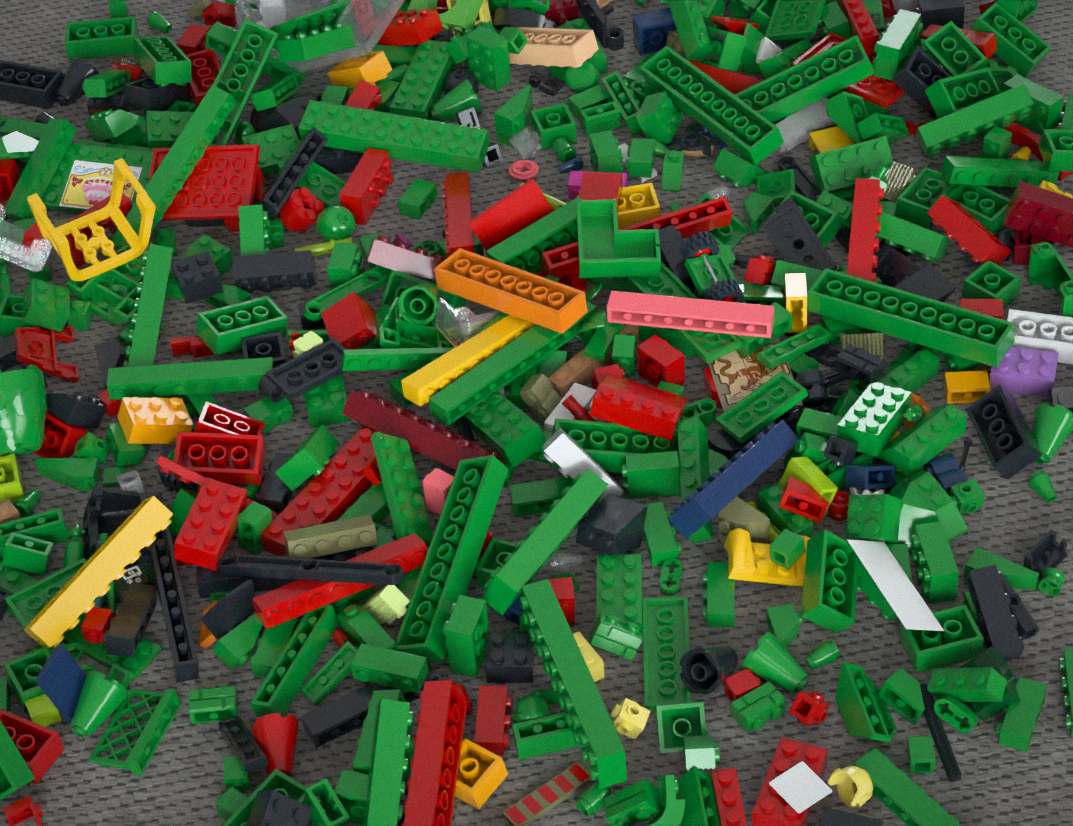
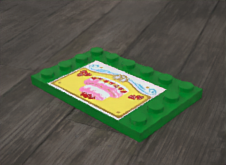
(87, 176)

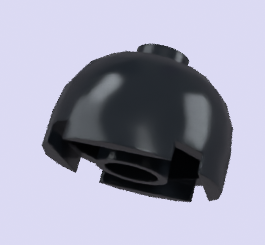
(456, 77)

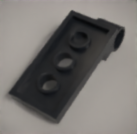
(608, 37)
(791, 226)
(893, 266)
(294, 377)

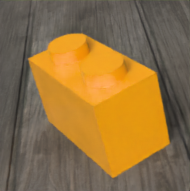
(966, 386)

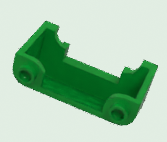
(1051, 272)

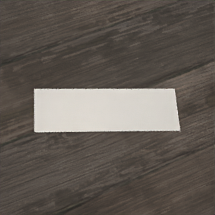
(895, 585)

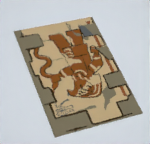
(741, 375)

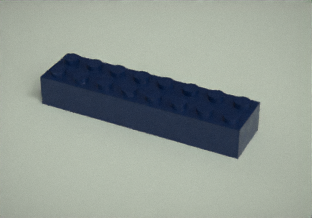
(733, 479)

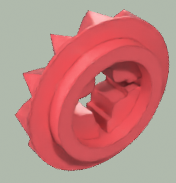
(517, 167)

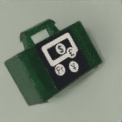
(138, 573)

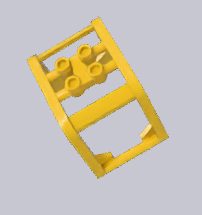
(137, 243)

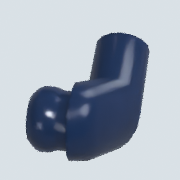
(574, 164)

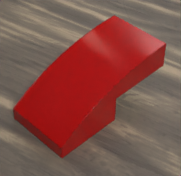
(190, 345)

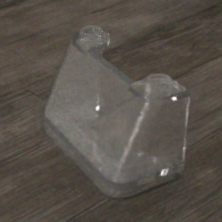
(13, 250)

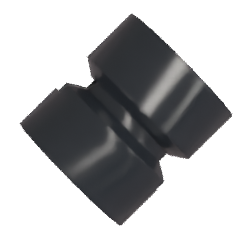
(813, 382)

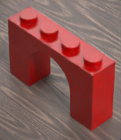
(77, 255)

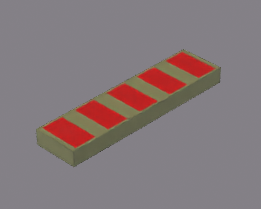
(547, 796)

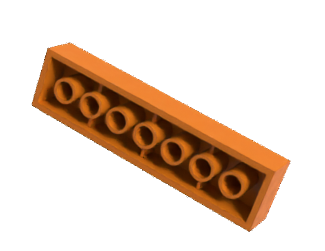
(511, 290)

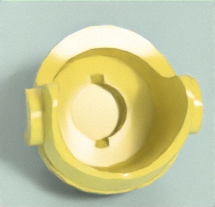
(852, 785)

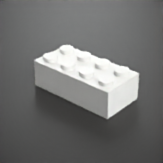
(1043, 333)

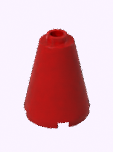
(277, 740)

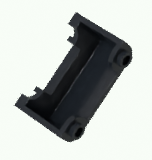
(104, 514)

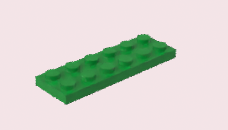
(401, 487)
(663, 647)

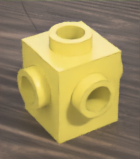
(629, 718)

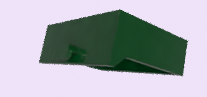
(996, 660)

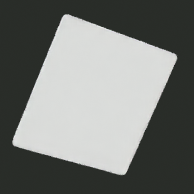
(800, 787)

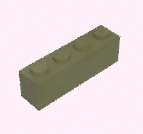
(330, 537)

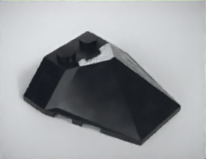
(287, 112)

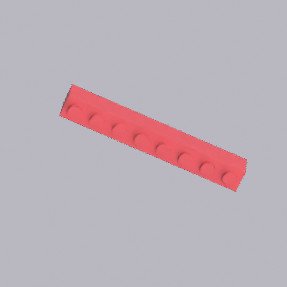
(690, 314)

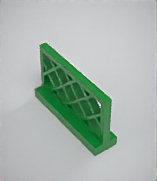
(150, 733)

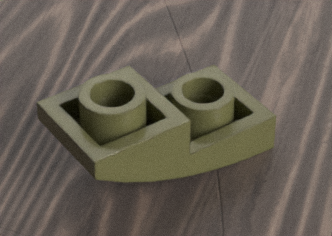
(198, 7)

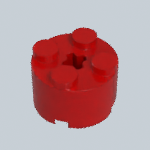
(300, 210)

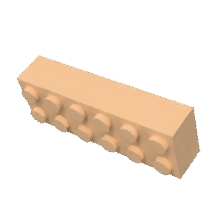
(555, 47)

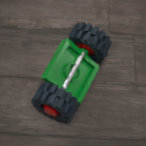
(709, 269)

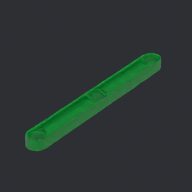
(359, 285)

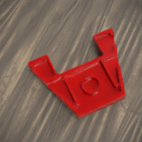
(39, 349)

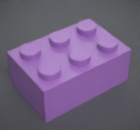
(1026, 371)

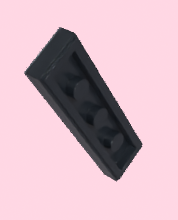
(242, 744)

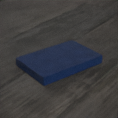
(62, 681)

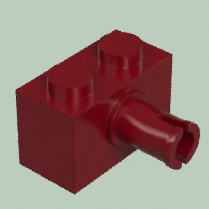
(562, 11)

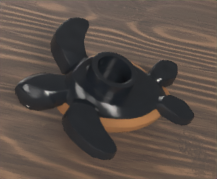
(694, 144)

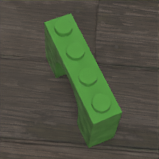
(458, 18)

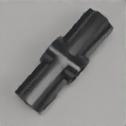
(1025, 624)

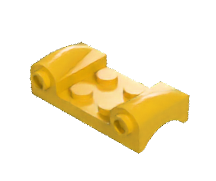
(753, 561)

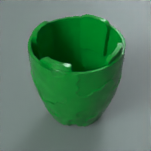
(22, 411)

